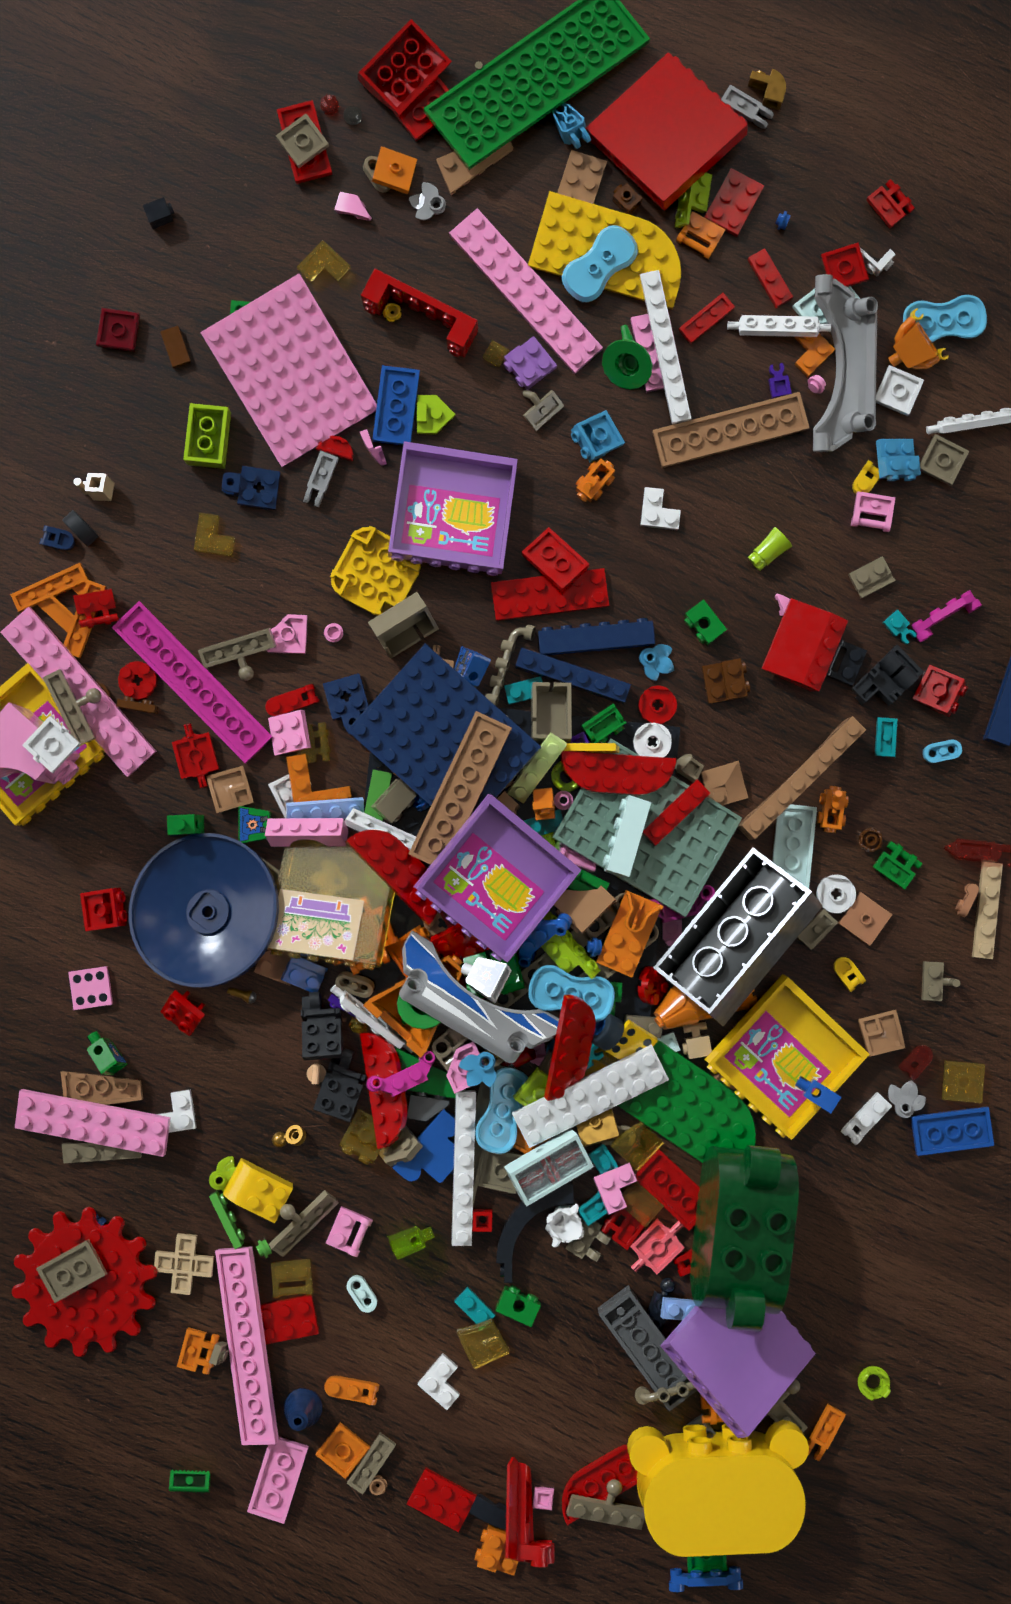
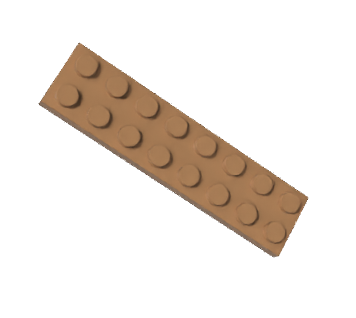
(730, 429)
(461, 786)

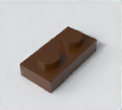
(130, 704)

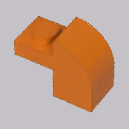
(544, 803)

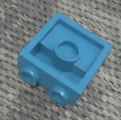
(597, 436)
(897, 459)

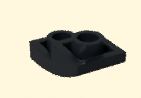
(489, 1511)

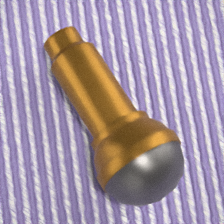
(247, 996)

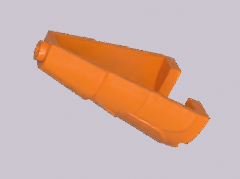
(385, 1006)
(680, 1010)

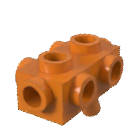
(591, 485)
(833, 805)

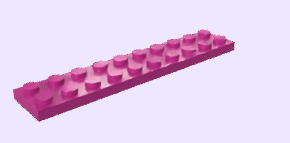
(192, 682)

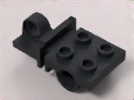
(888, 677)
(320, 1029)
(340, 1089)

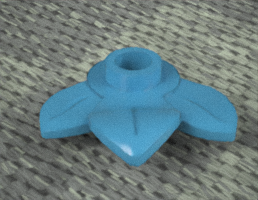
(659, 663)
(477, 1071)

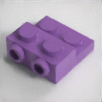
(529, 363)

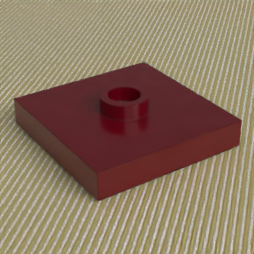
(118, 329)

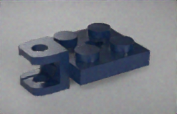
(244, 483)
(339, 708)

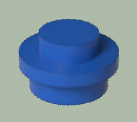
(782, 220)
(594, 947)

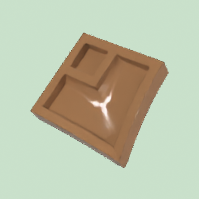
(725, 783)
(229, 789)
(882, 1033)

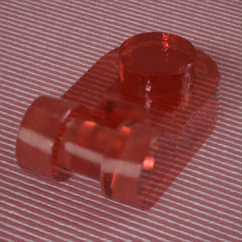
(922, 1056)

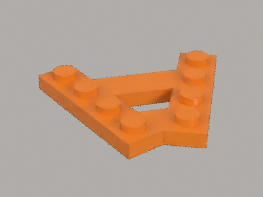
(44, 594)

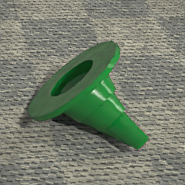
(627, 362)
(414, 1016)

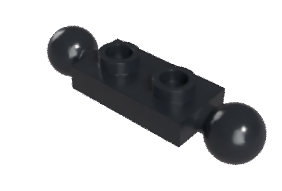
(654, 1310)

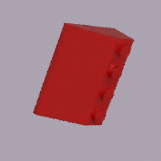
(403, 68)
(804, 645)

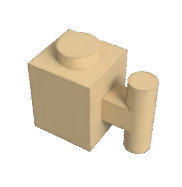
(97, 486)
(698, 1044)

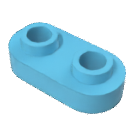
(941, 751)

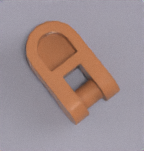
(964, 906)

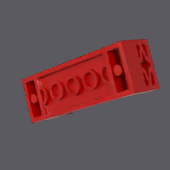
(382, 286)

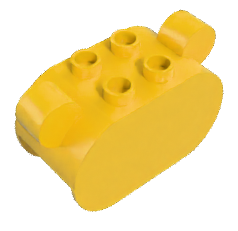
(719, 1490)

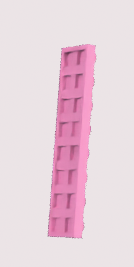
(92, 1122)

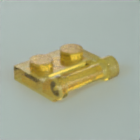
(291, 1271)

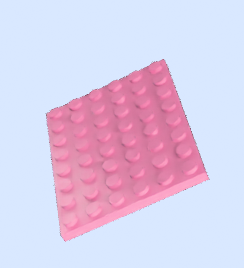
(290, 370)

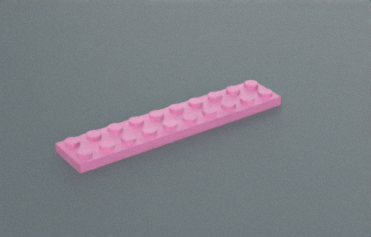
(525, 291)
(108, 723)
(247, 1346)

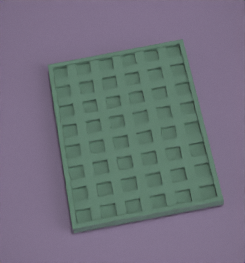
(674, 867)

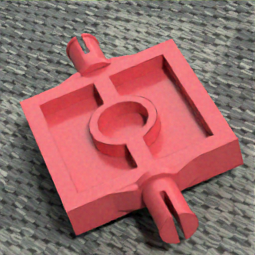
(657, 1246)

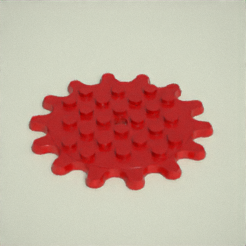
(104, 1305)

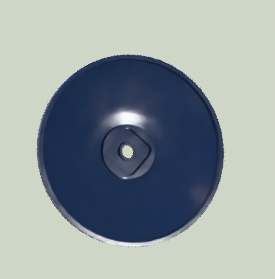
(171, 904)

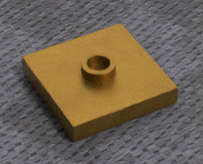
(598, 1129)

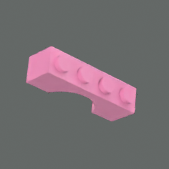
(324, 830)

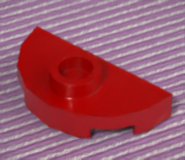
(337, 447)

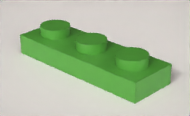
(227, 1218)

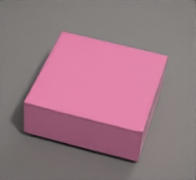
(543, 1498)

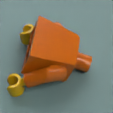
(914, 346)

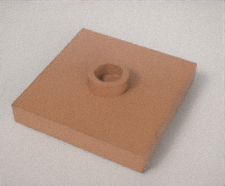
(865, 919)

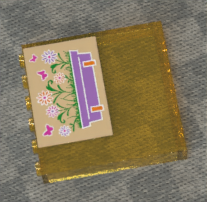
(330, 906)

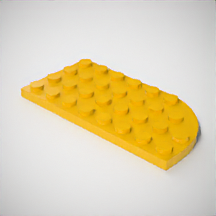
(570, 230)

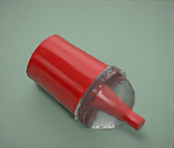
(526, 1056)

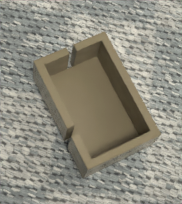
(395, 625)
(551, 711)

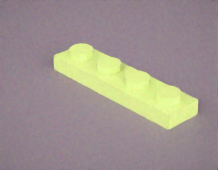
(537, 768)

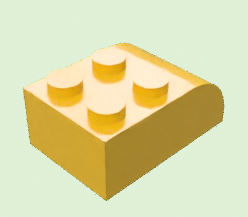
(257, 1190)

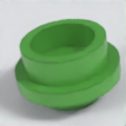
(263, 1248)

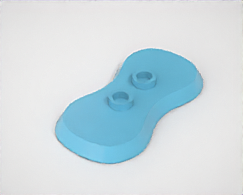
(588, 274)
(959, 317)
(552, 983)
(497, 1127)

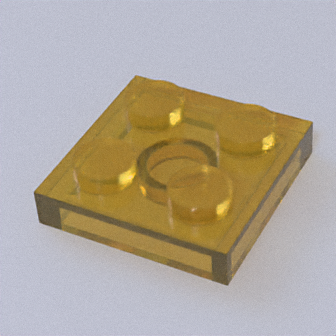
(963, 1081)

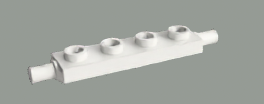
(779, 326)
(969, 421)
(378, 1025)

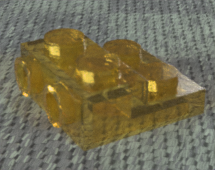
(361, 1138)

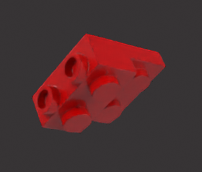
(940, 691)
(103, 909)

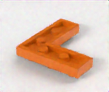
(301, 784)

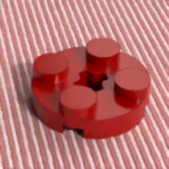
(128, 674)
(664, 713)
(652, 986)

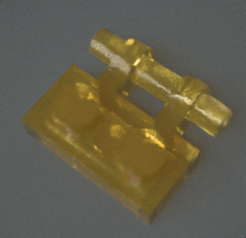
(311, 753)

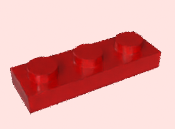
(770, 278)
(706, 318)

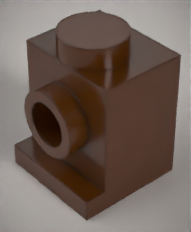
(626, 205)

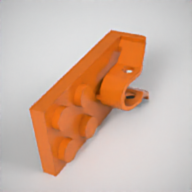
(629, 933)

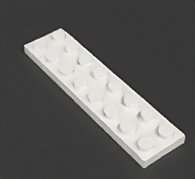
(591, 1096)

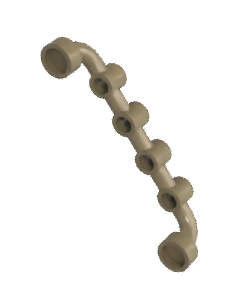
(502, 664)
(643, 1394)

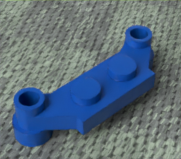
(541, 935)
(713, 1578)

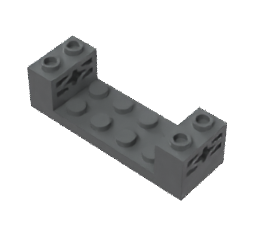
(642, 1343)

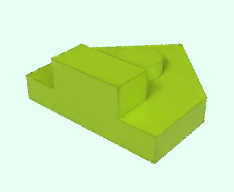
(432, 414)

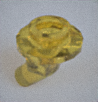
(357, 1026)

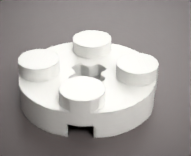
(652, 730)
(844, 886)

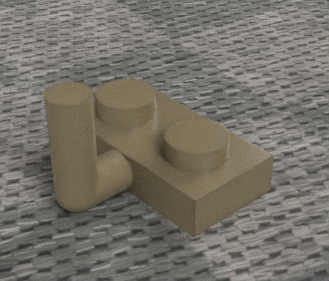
(542, 409)
(933, 981)

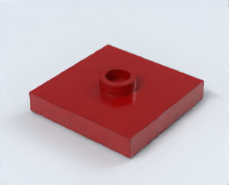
(846, 265)

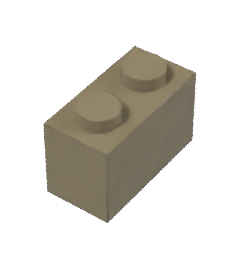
(394, 801)

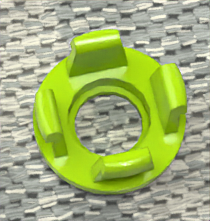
(555, 775)
(882, 1390)

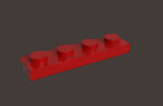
(675, 812)

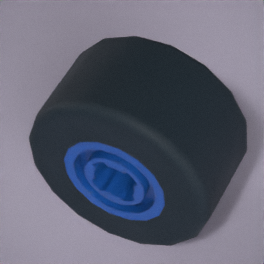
(608, 1032)

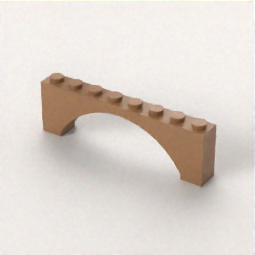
(802, 778)
(582, 906)

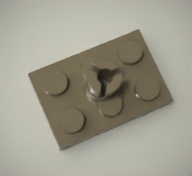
(71, 1270)

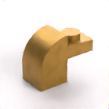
(773, 85)

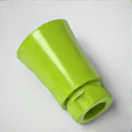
(769, 549)

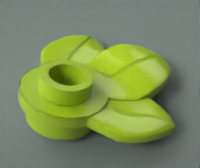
(225, 1170)

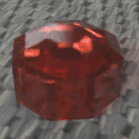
(329, 104)

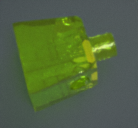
(401, 1243)

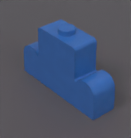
(437, 1151)

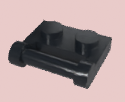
(849, 665)

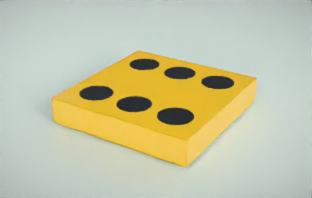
(632, 1040)

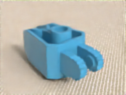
(570, 125)

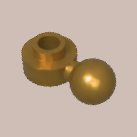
(280, 1139)

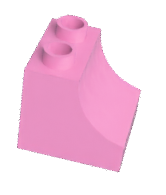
(15, 728)

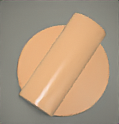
(316, 1073)

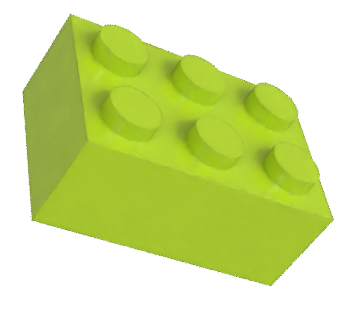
(207, 436)

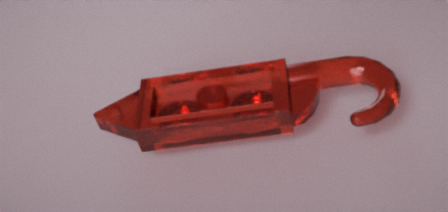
(977, 850)

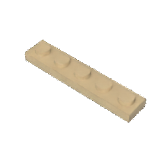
(987, 910)

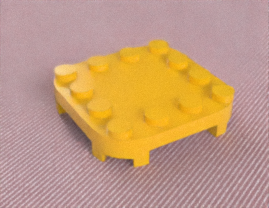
(371, 577)

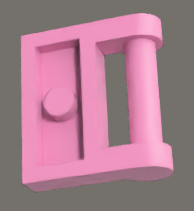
(874, 505)
(342, 1229)

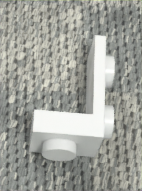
(876, 268)

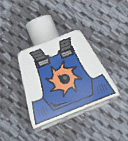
(486, 977)

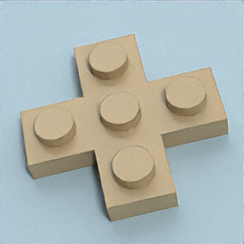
(184, 1263)

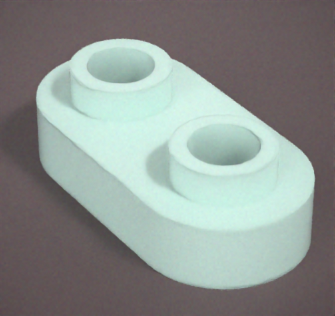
(361, 1293)

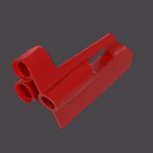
(519, 1520)

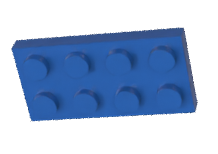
(396, 405)
(952, 1131)

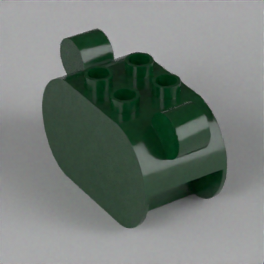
(744, 1233)

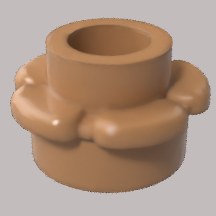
(378, 1490)

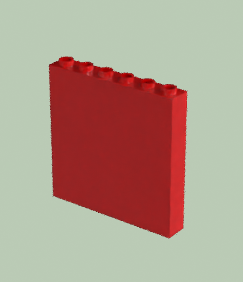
(667, 130)

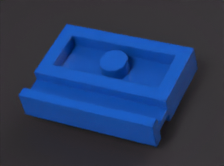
(304, 974)

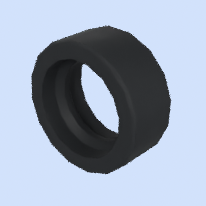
(80, 528)

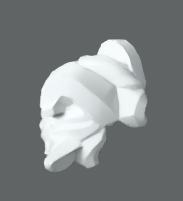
(564, 1224)

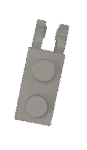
(746, 106)
(321, 477)

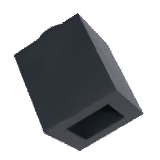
(159, 212)

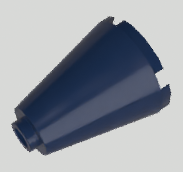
(302, 1408)

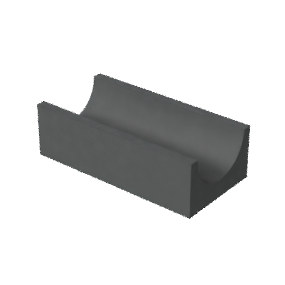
(738, 936)

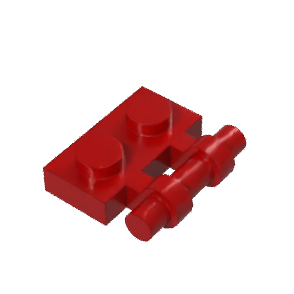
(885, 205)
(95, 602)
(626, 1232)

